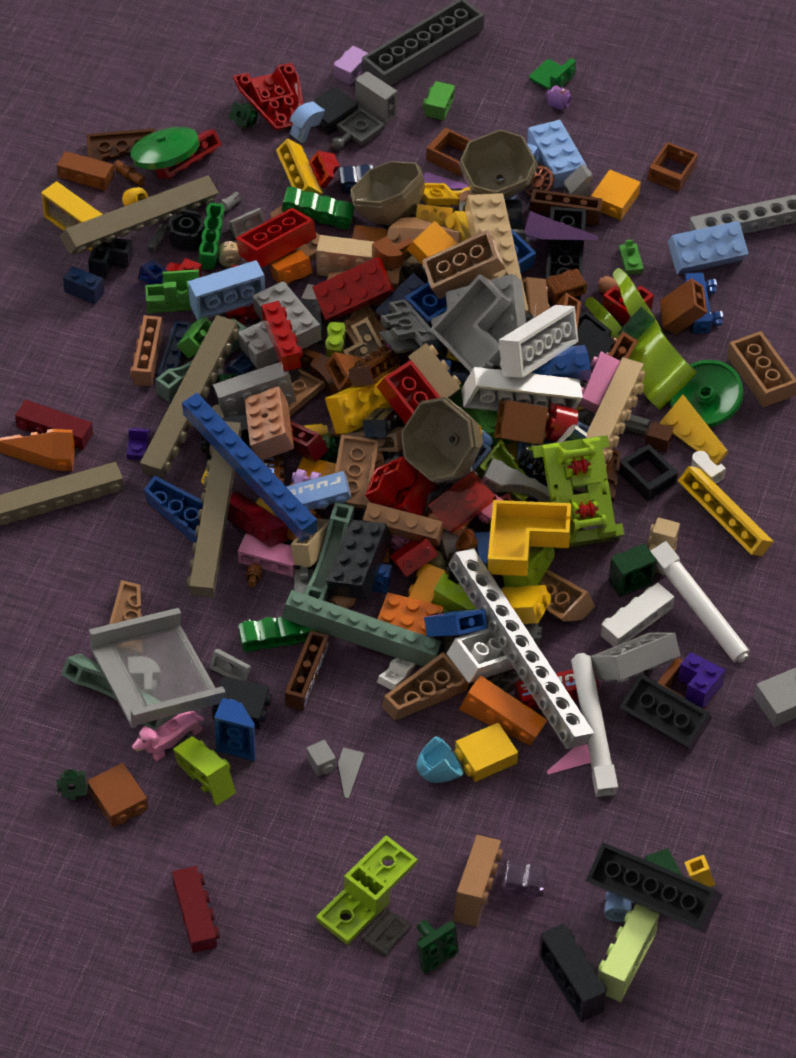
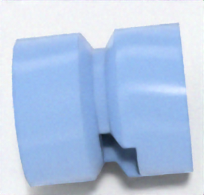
(616, 908)

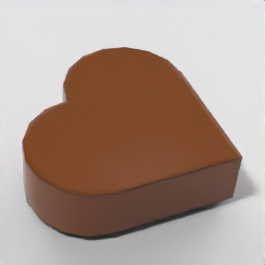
(466, 541)

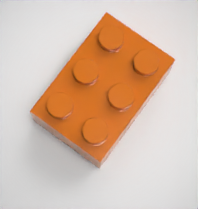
(408, 612)

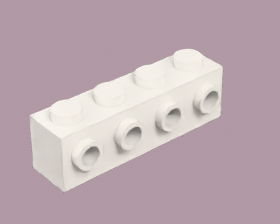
(637, 615)

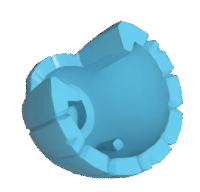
(438, 762)

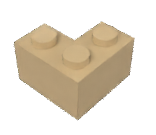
(366, 337)
(663, 531)

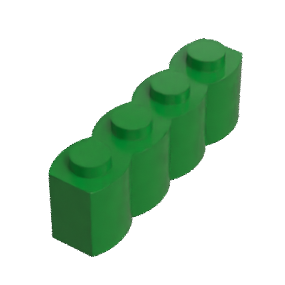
(319, 208)
(211, 236)
(271, 633)

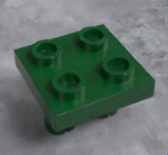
(436, 945)

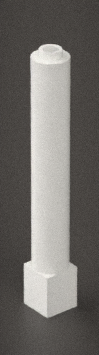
(669, 565)
(602, 768)

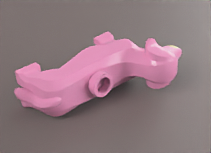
(168, 734)

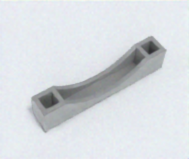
(506, 479)

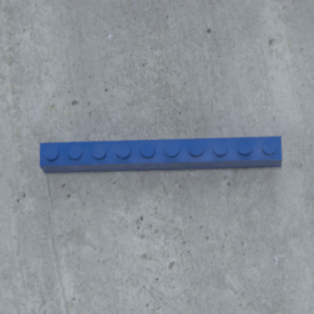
(249, 467)

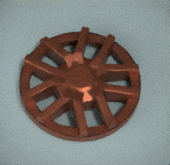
(539, 180)

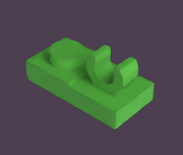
(631, 258)

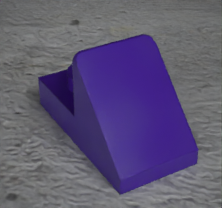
(137, 443)

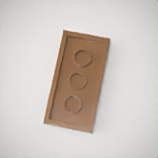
(358, 461)

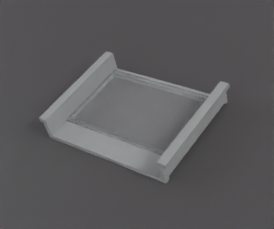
(153, 667)

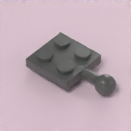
(358, 127)

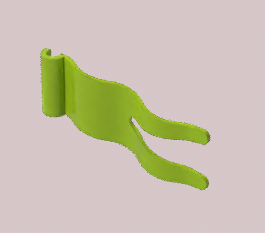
(663, 366)

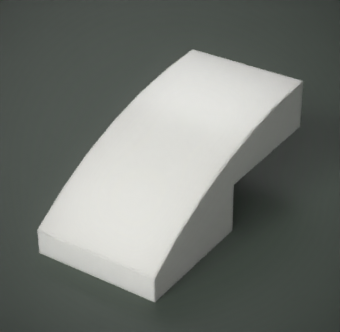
(396, 673)

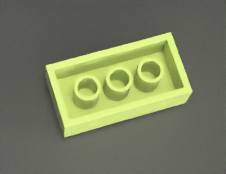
(628, 951)

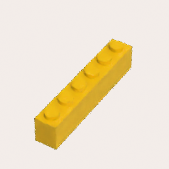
(725, 511)

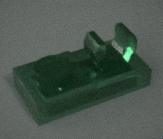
(637, 324)

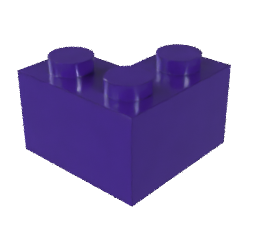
(702, 678)

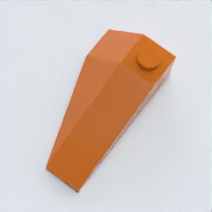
(50, 450)

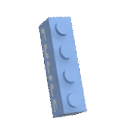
(322, 491)

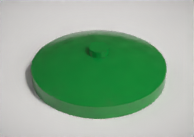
(165, 148)
(713, 391)

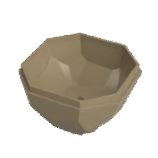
(498, 157)
(389, 192)
(430, 443)

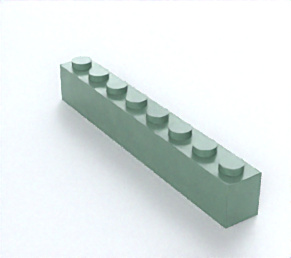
(360, 629)

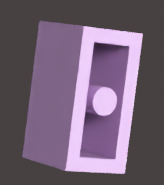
(349, 65)

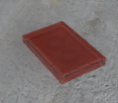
(462, 502)

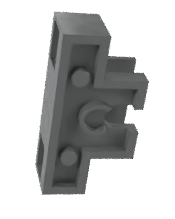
(408, 328)

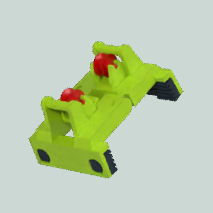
(588, 472)

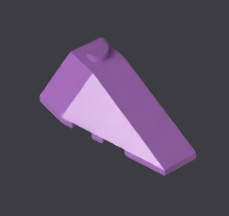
(546, 228)

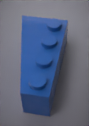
(175, 505)

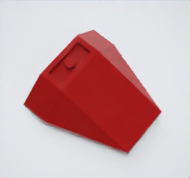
(273, 95)

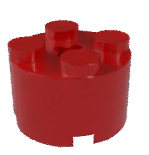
(559, 421)

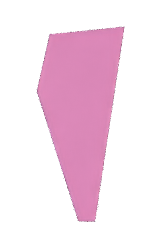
(576, 757)

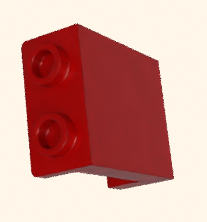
(413, 556)

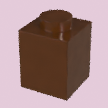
(659, 436)

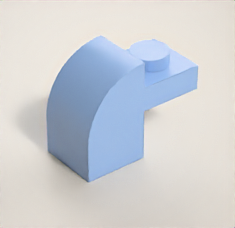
(304, 118)

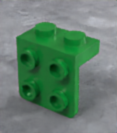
(553, 74)

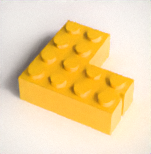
(522, 525)

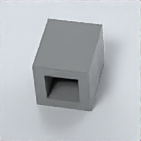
(321, 758)

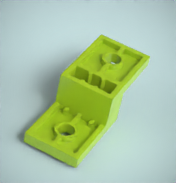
(366, 890)

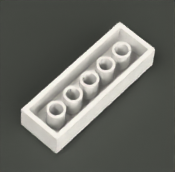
(538, 341)
(488, 386)

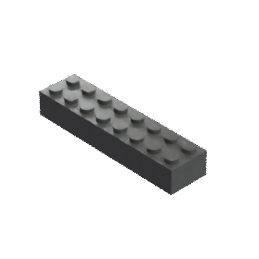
(424, 42)

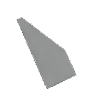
(348, 767)

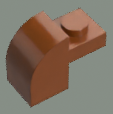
(391, 254)

